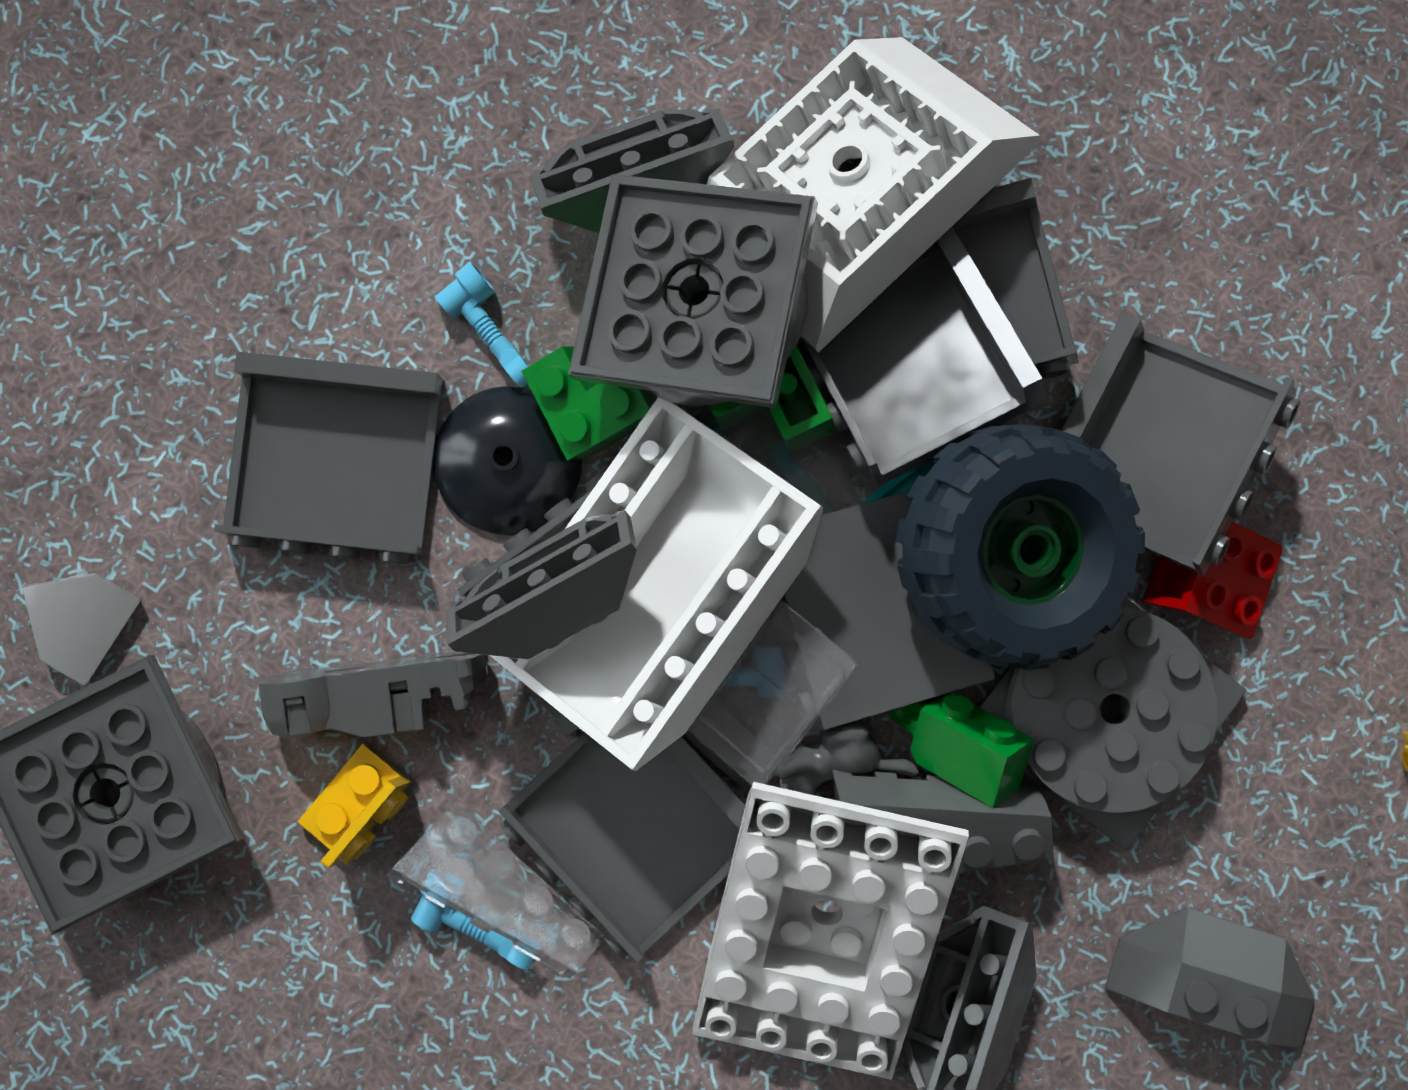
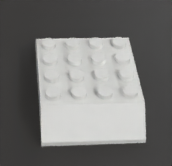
(709, 567)

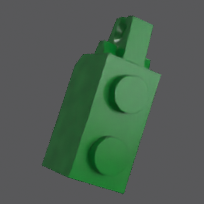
(966, 746)

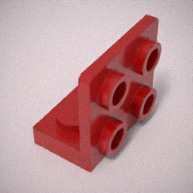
(1229, 593)

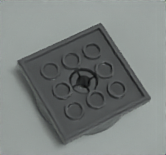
(661, 249)
(1128, 767)
(53, 804)

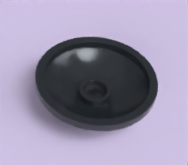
(493, 495)

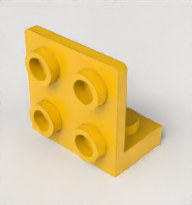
(355, 800)

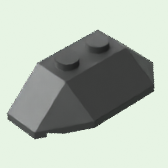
(657, 146)
(547, 591)
(1216, 976)
(971, 1003)

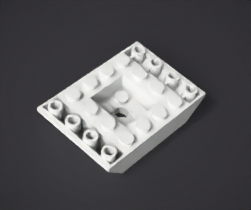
(925, 156)
(817, 980)

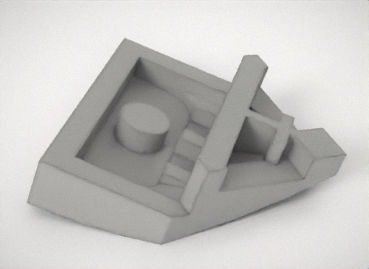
(77, 621)

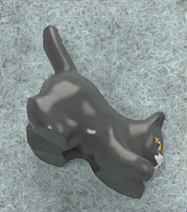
(840, 749)

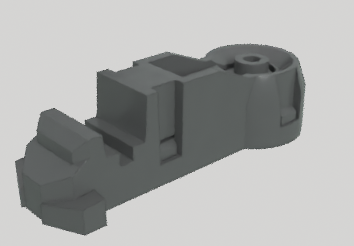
(368, 696)

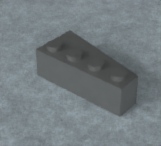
(998, 836)

